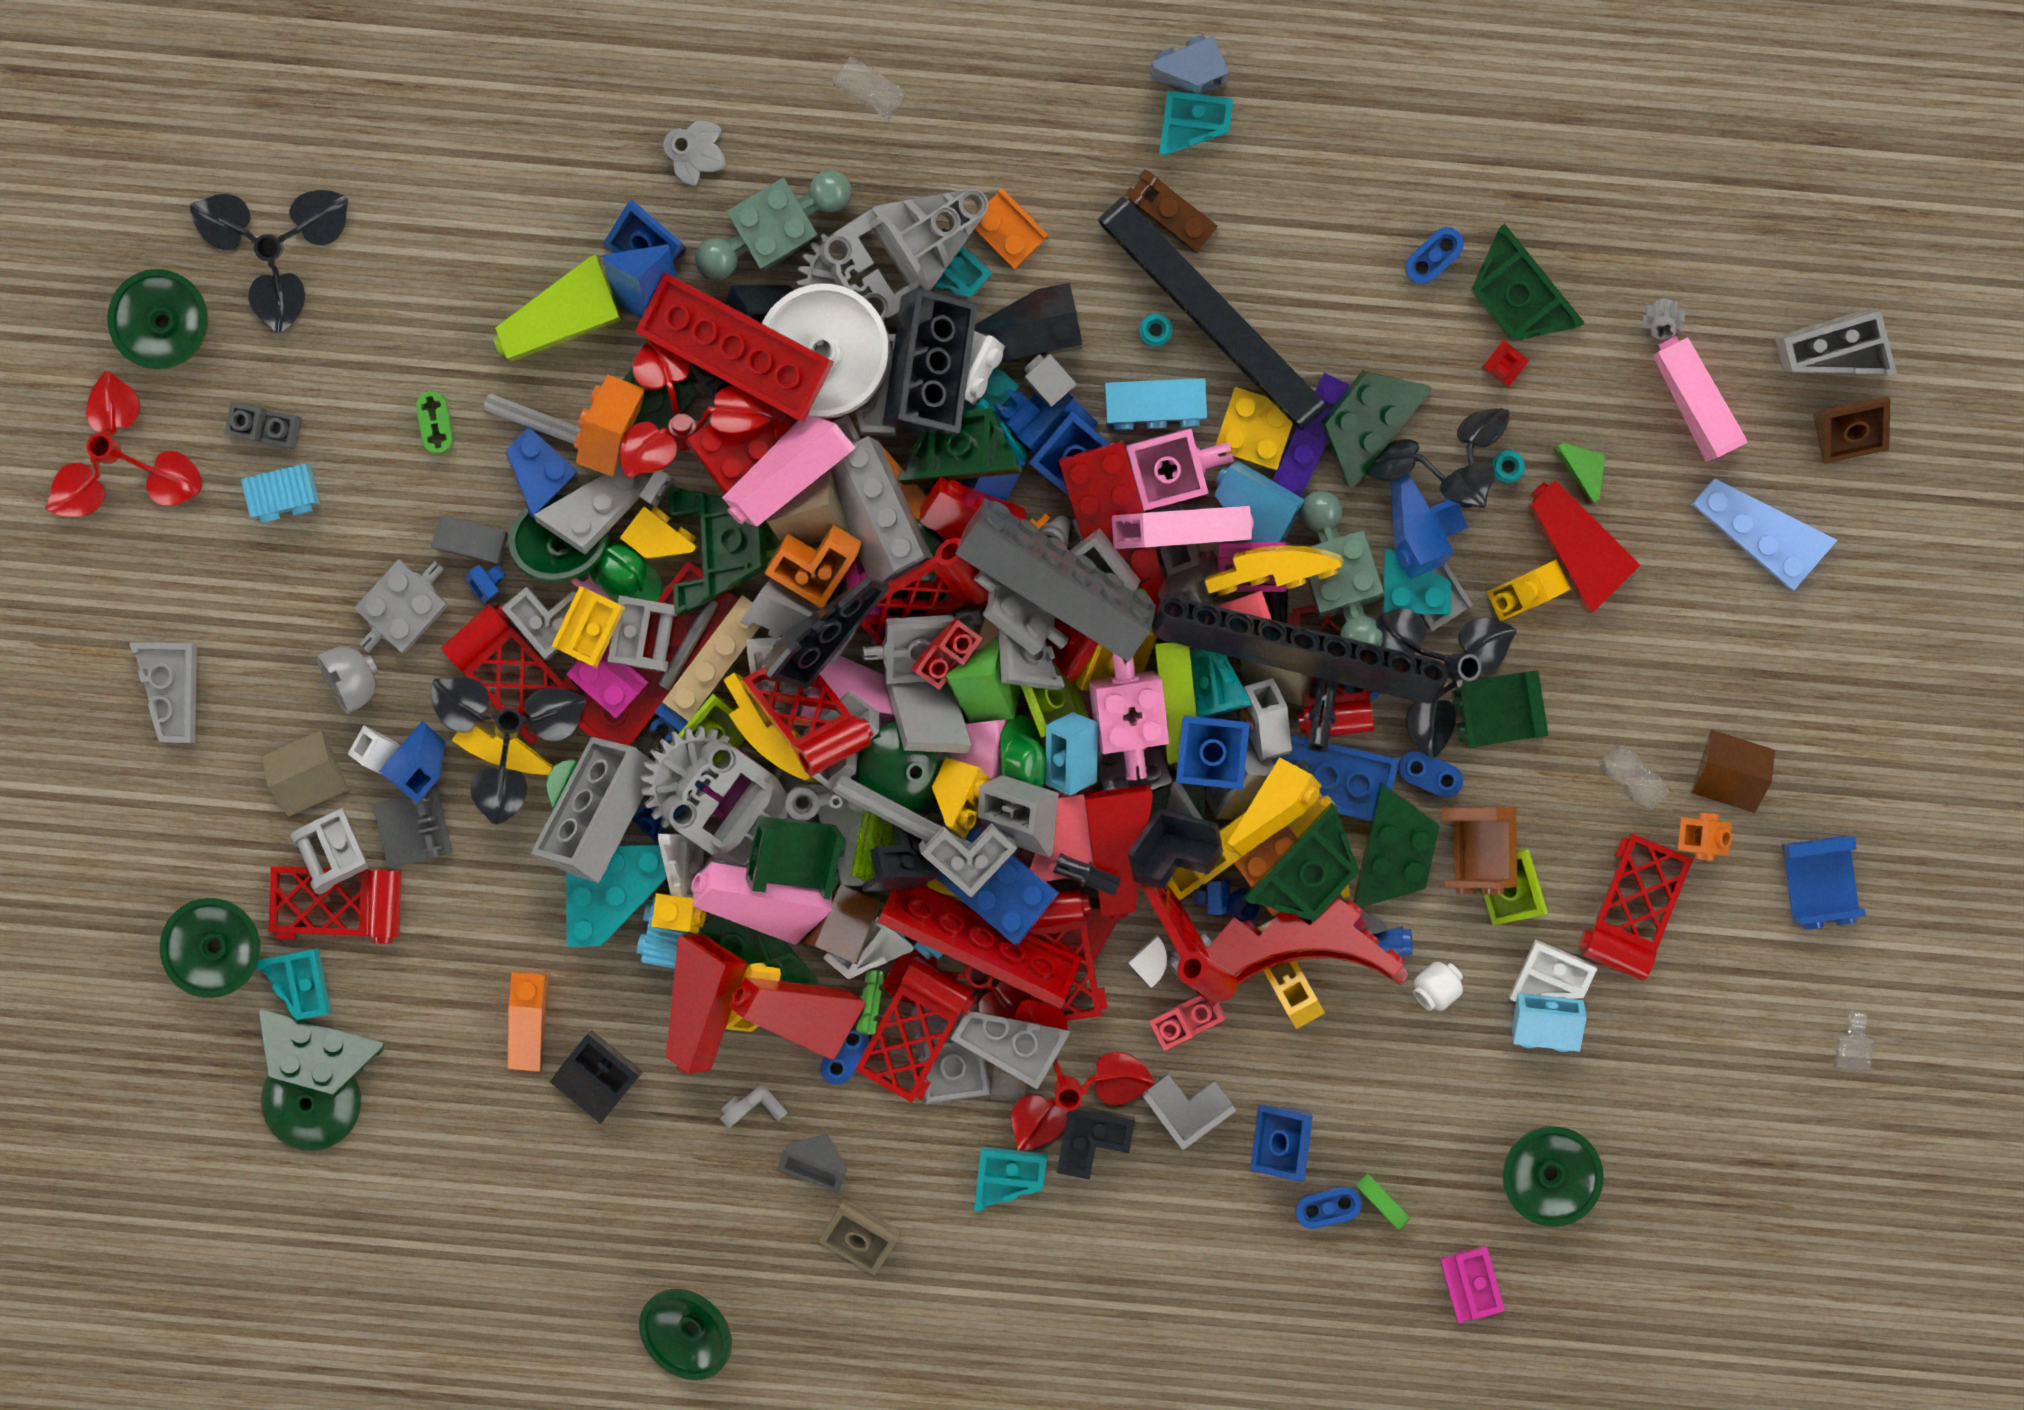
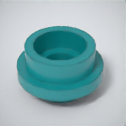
(1163, 322)
(1518, 464)

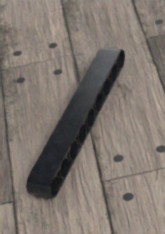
(1212, 313)
(1299, 649)

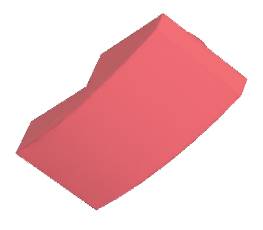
(1186, 1021)

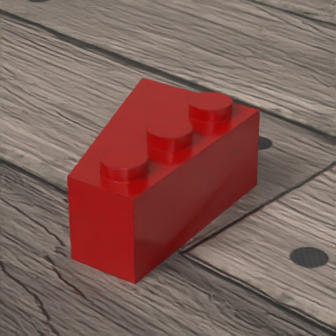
(952, 506)

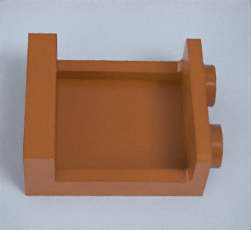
(1483, 848)

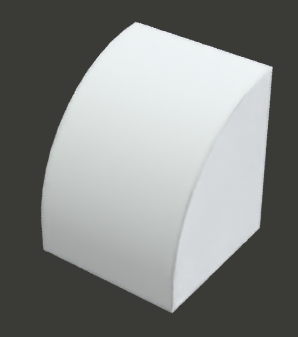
(372, 749)
(1150, 961)

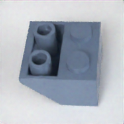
(1193, 68)

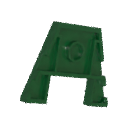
(729, 549)
(758, 948)

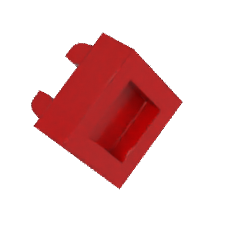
(1505, 363)

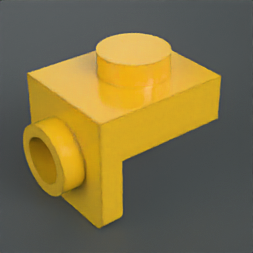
(677, 914)

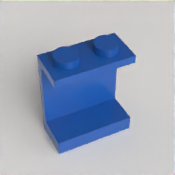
(1822, 881)

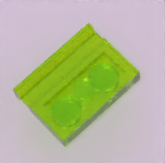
(873, 832)

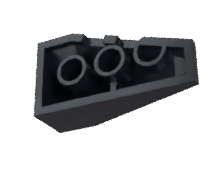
(1035, 325)
(814, 642)

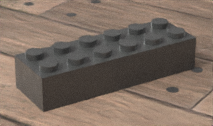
(1057, 579)

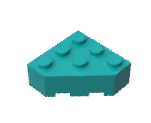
(601, 908)

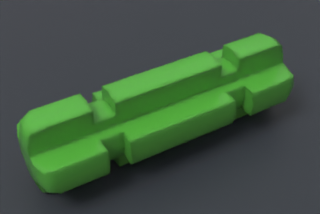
(872, 996)

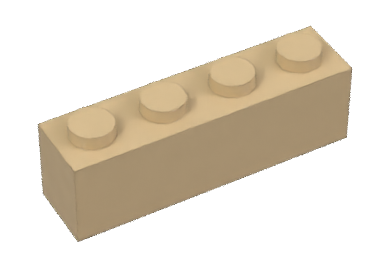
(713, 662)

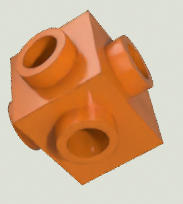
(1705, 836)

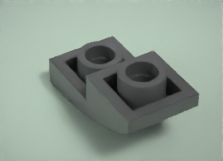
(263, 425)
(470, 540)

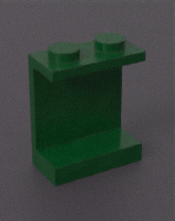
(1500, 709)
(795, 855)

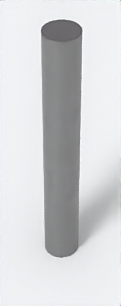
(688, 644)

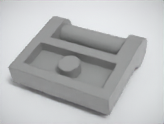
(630, 634)
(339, 846)

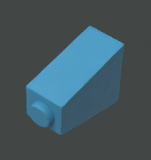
(1270, 504)

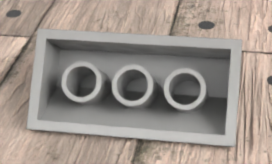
(878, 513)
(594, 809)

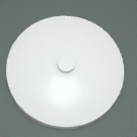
(845, 331)

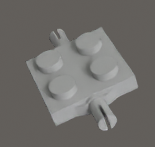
(401, 606)
(1019, 617)
(904, 644)

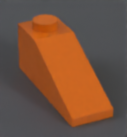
(527, 1019)

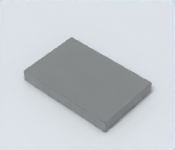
(928, 717)
(957, 1070)

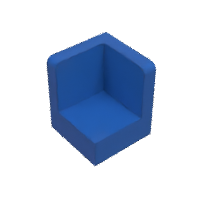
(1449, 517)

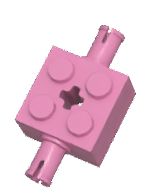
(1190, 463)
(1145, 724)

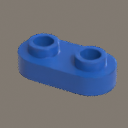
(1434, 256)
(1431, 774)
(848, 1056)
(1328, 1209)

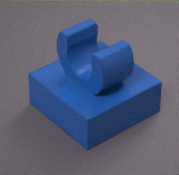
(1016, 411)
(484, 583)
(670, 718)
(1215, 896)

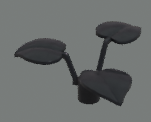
(275, 297)
(1465, 485)
(1485, 649)
(551, 710)

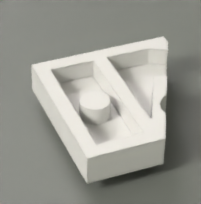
(879, 949)

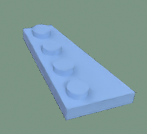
(1768, 535)

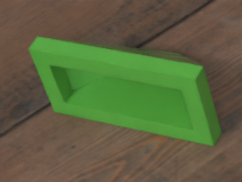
(1585, 468)

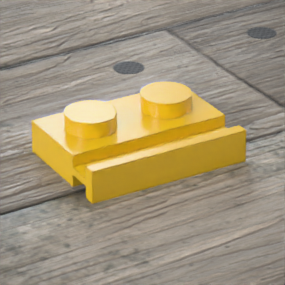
(588, 626)

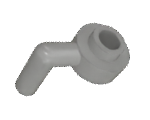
(815, 800)
(736, 1109)

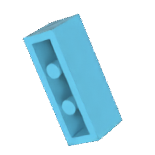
(1155, 403)

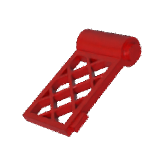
(951, 569)
(485, 636)
(1351, 710)
(827, 740)
(377, 910)
(1066, 914)
(1620, 948)
(1196, 963)
(940, 995)

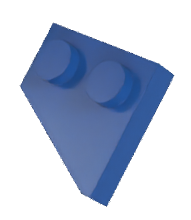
(538, 470)

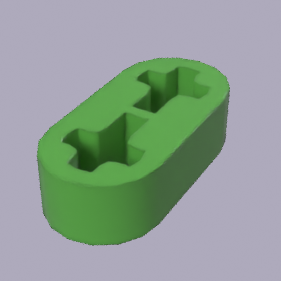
(427, 423)
(1383, 1201)

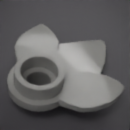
(699, 151)

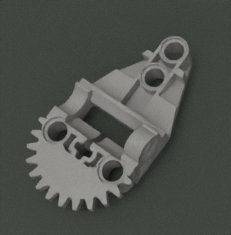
(909, 237)
(674, 785)

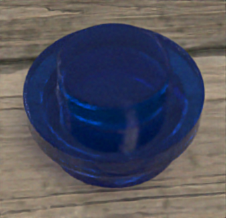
(1240, 908)

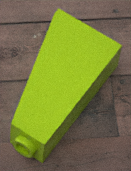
(562, 312)
(1175, 670)

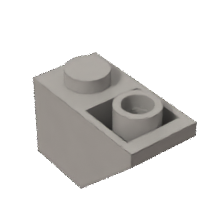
(1048, 379)
(1271, 720)

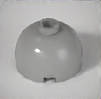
(348, 676)

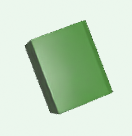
(980, 687)

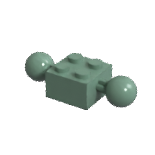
(773, 225)
(1356, 580)

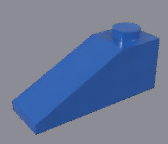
(1417, 535)

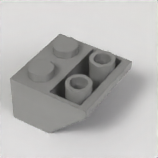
(1020, 811)

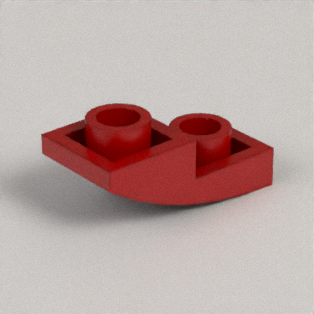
(945, 652)

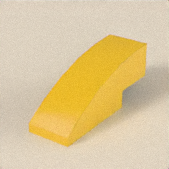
(489, 748)

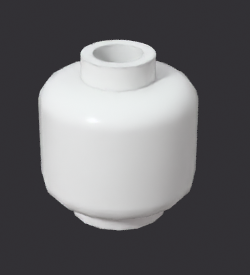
(1438, 986)

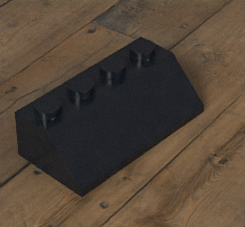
(930, 363)

